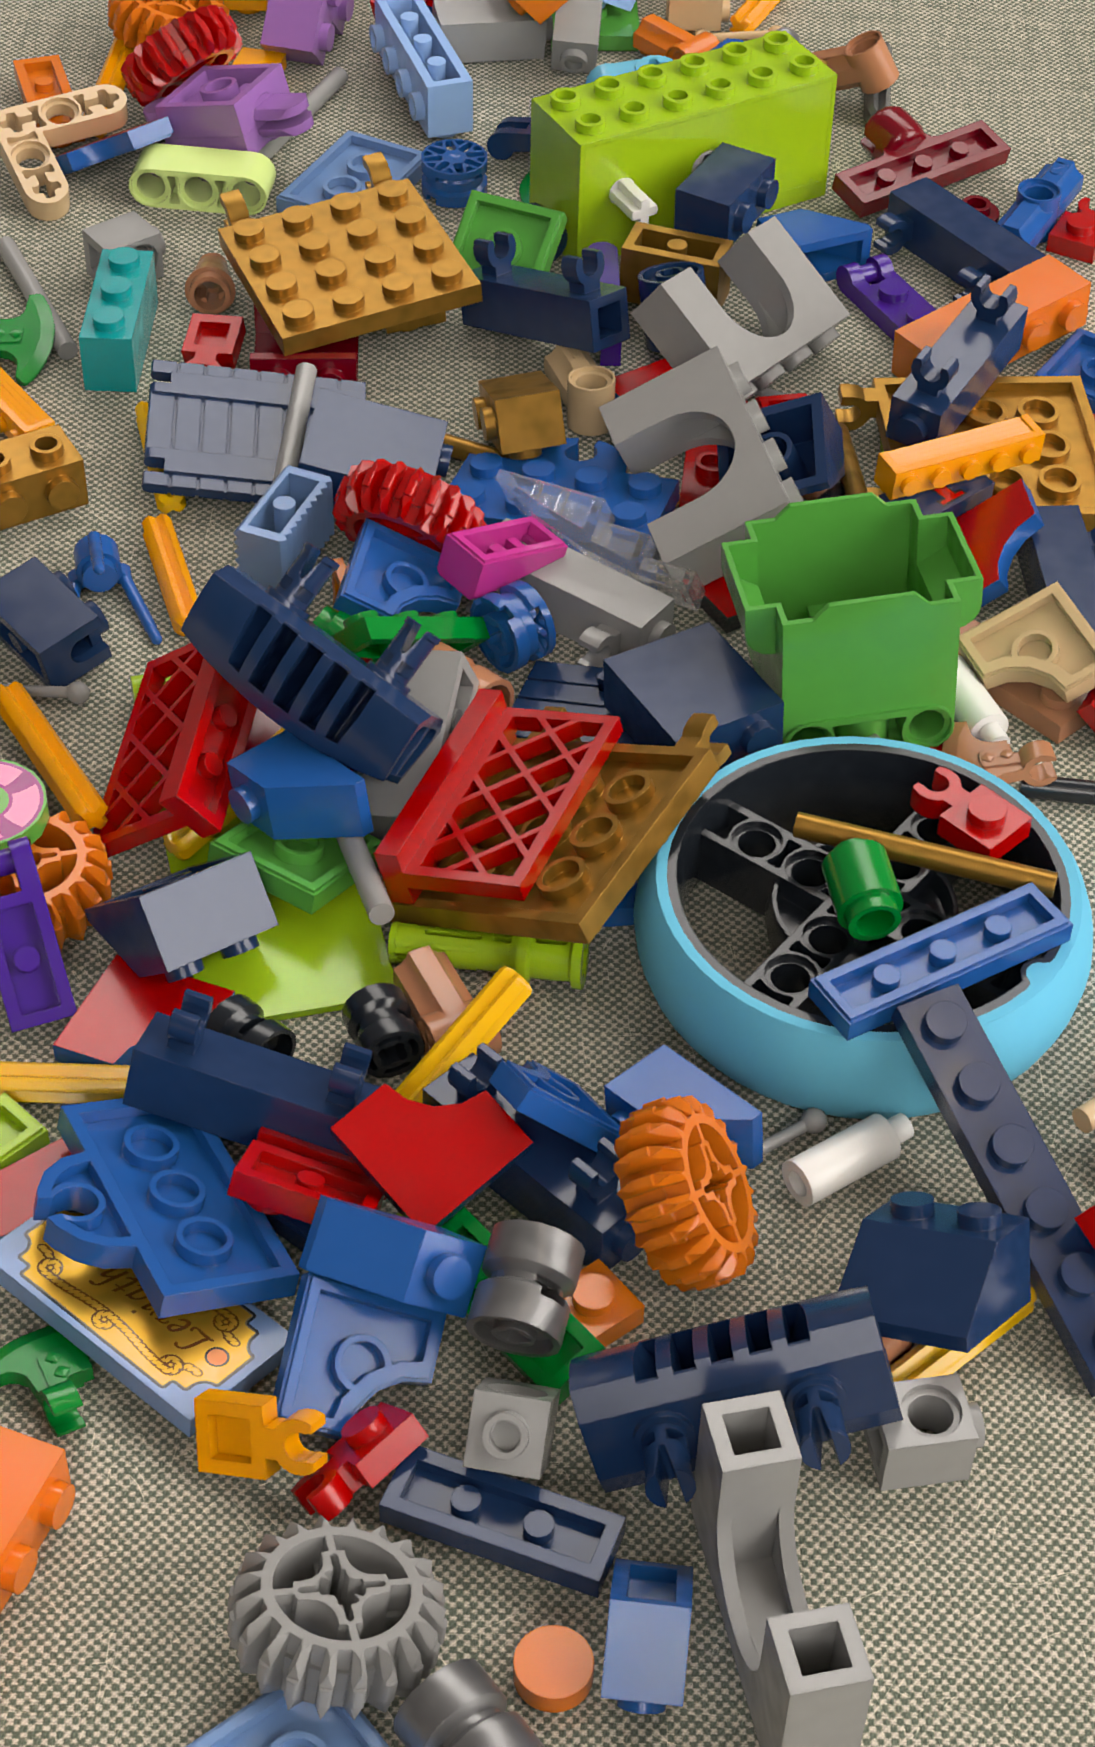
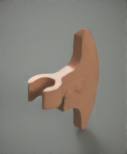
(1001, 760)

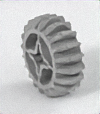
(336, 1617)

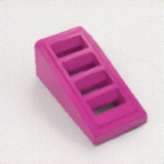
(493, 556)

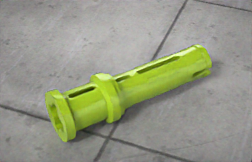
(489, 952)

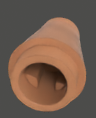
(210, 284)

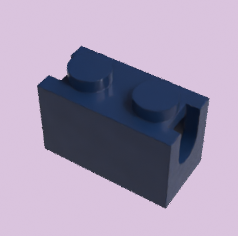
(50, 624)

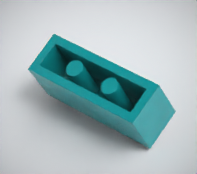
(118, 320)

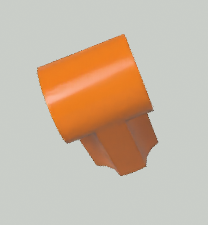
(663, 38)

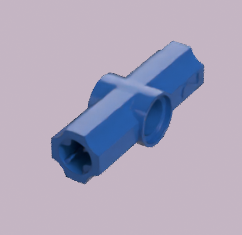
(1042, 201)

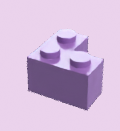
(304, 27)

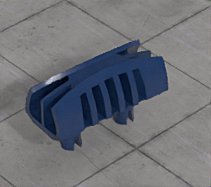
(308, 678)
(646, 1397)

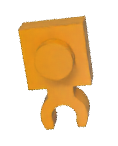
(247, 1439)

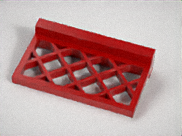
(195, 787)
(458, 788)

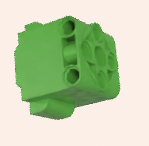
(856, 615)

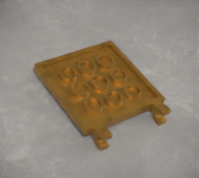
(346, 262)
(1053, 402)
(603, 850)

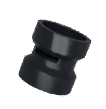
(245, 1020)
(381, 1022)

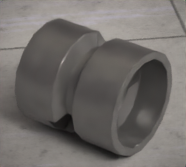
(523, 1298)
(461, 1709)

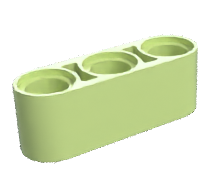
(183, 190)

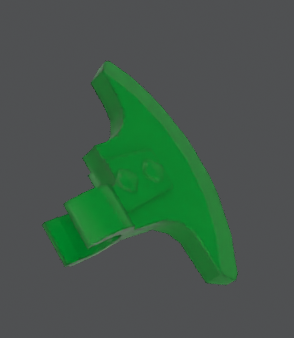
(28, 339)
(53, 1373)

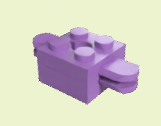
(233, 108)

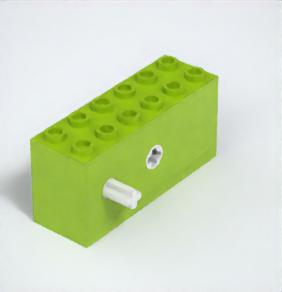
(630, 139)

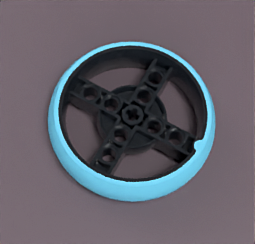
(744, 846)

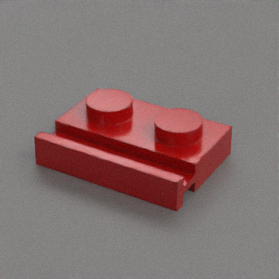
(290, 1174)

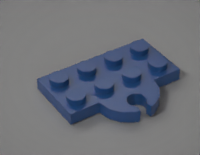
(631, 497)
(159, 1207)

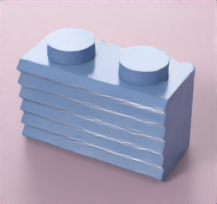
(280, 523)

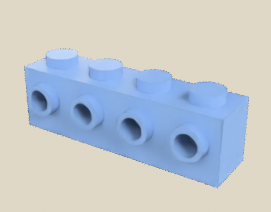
(423, 67)

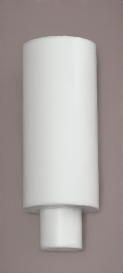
(978, 707)
(845, 1157)

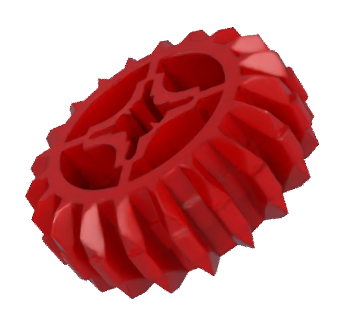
(179, 51)
(403, 501)

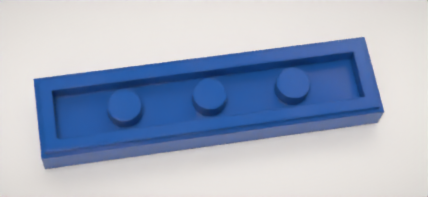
(948, 953)

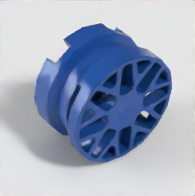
(453, 173)
(515, 626)

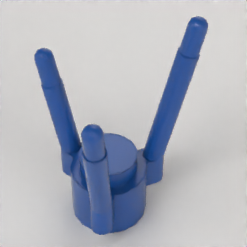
(100, 569)

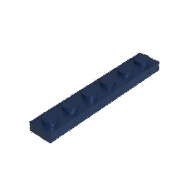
(1007, 1159)

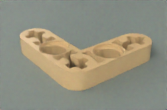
(36, 142)

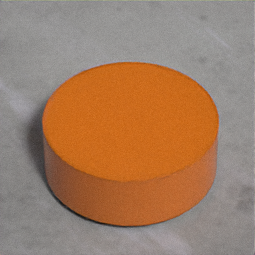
(553, 1668)

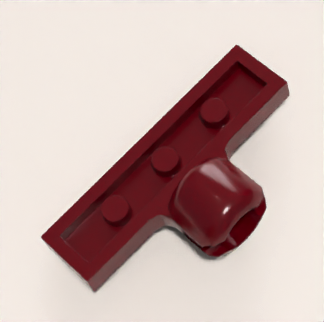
(906, 154)

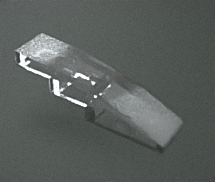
(589, 528)

